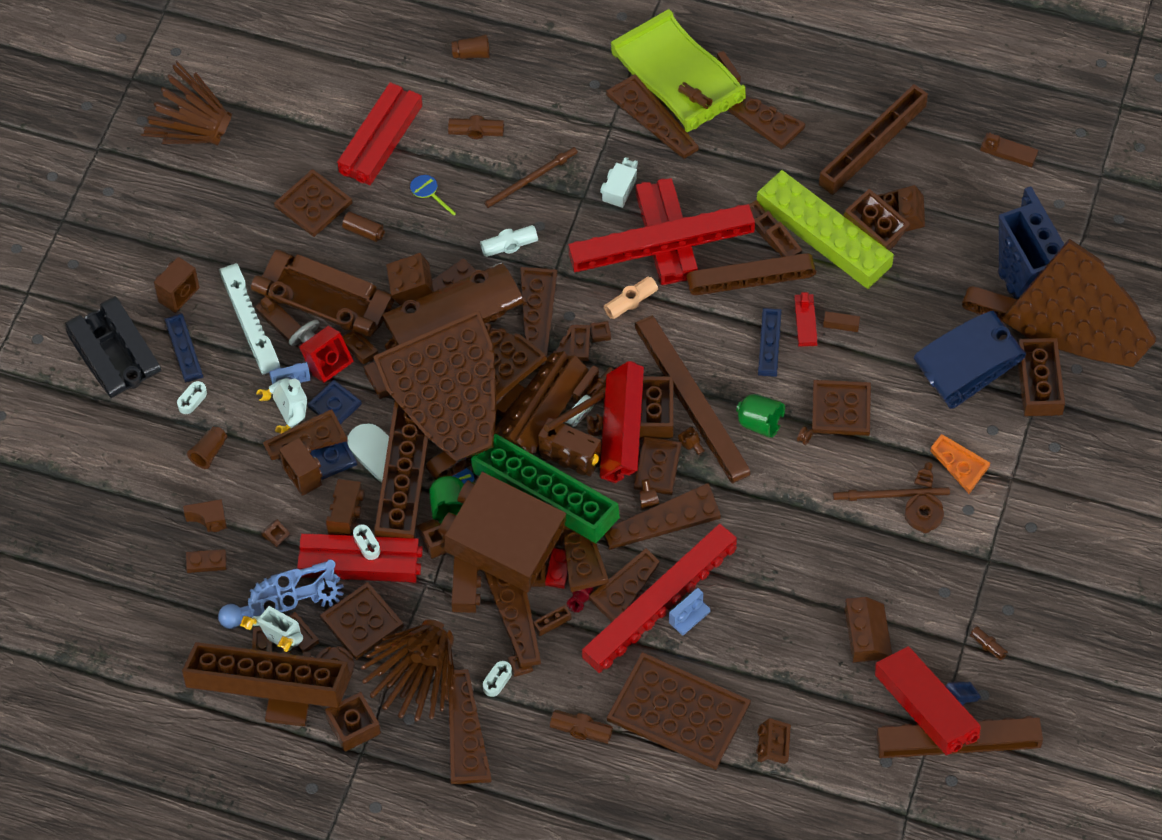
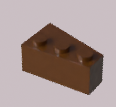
(345, 507)

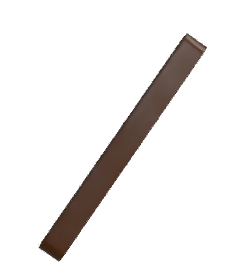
(692, 399)

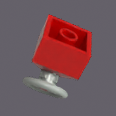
(323, 352)

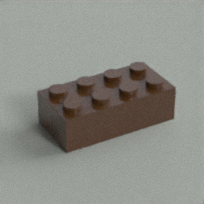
(1041, 378)

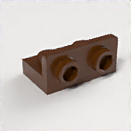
(773, 741)

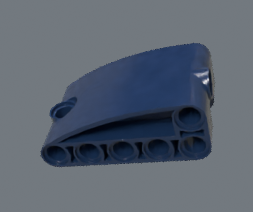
(969, 358)

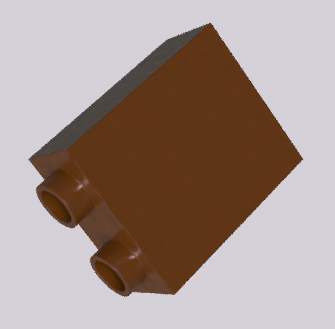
(502, 531)

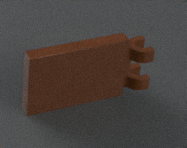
(286, 711)

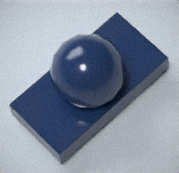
(963, 691)

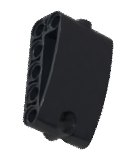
(112, 347)

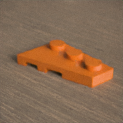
(960, 462)

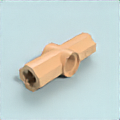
(623, 302)

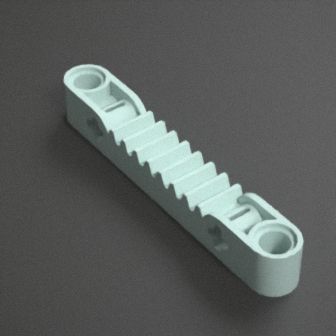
(259, 343)

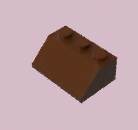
(877, 219)
(867, 629)

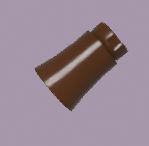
(471, 47)
(207, 448)

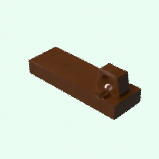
(1009, 150)
(277, 317)

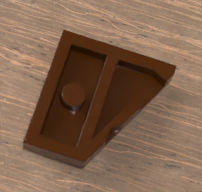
(576, 342)

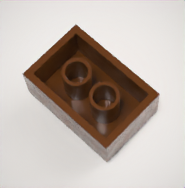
(657, 407)

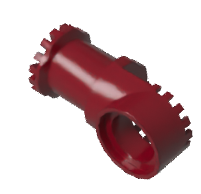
(579, 597)

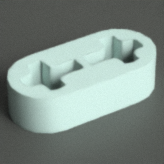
(193, 398)
(576, 419)
(370, 540)
(494, 676)

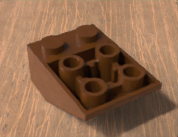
(909, 204)

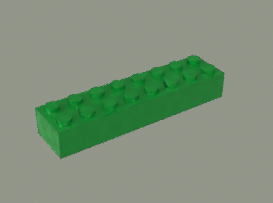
(585, 509)

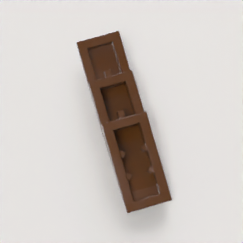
(773, 232)

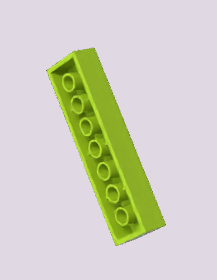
(825, 229)

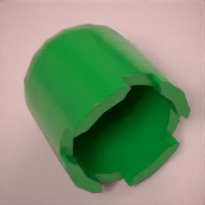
(760, 414)
(444, 497)

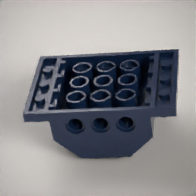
(1025, 243)

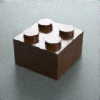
(409, 278)
(176, 284)
(301, 466)
(353, 722)

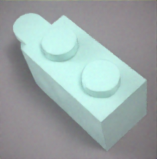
(619, 182)

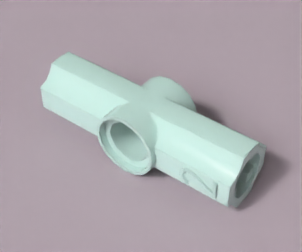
(509, 241)

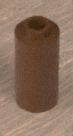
(363, 226)

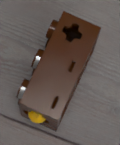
(570, 448)

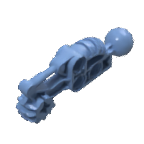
(232, 615)

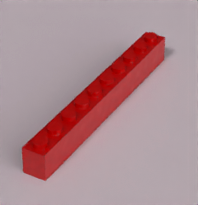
(661, 238)
(659, 598)

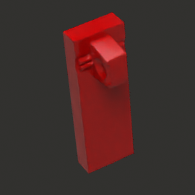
(805, 319)

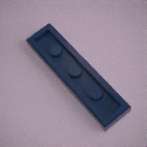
(769, 342)
(183, 348)

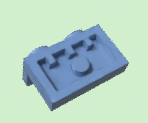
(298, 371)
(688, 612)

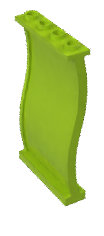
(666, 57)

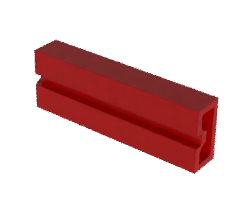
(379, 134)
(660, 204)
(621, 422)
(395, 563)
(927, 700)

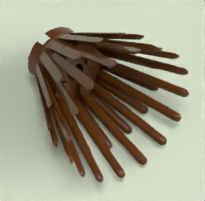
(197, 122)
(426, 649)

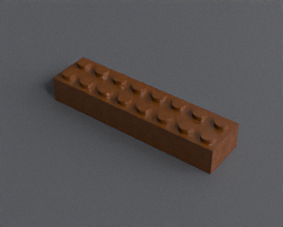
(402, 478)
(266, 674)

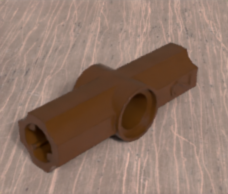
(476, 127)
(581, 726)

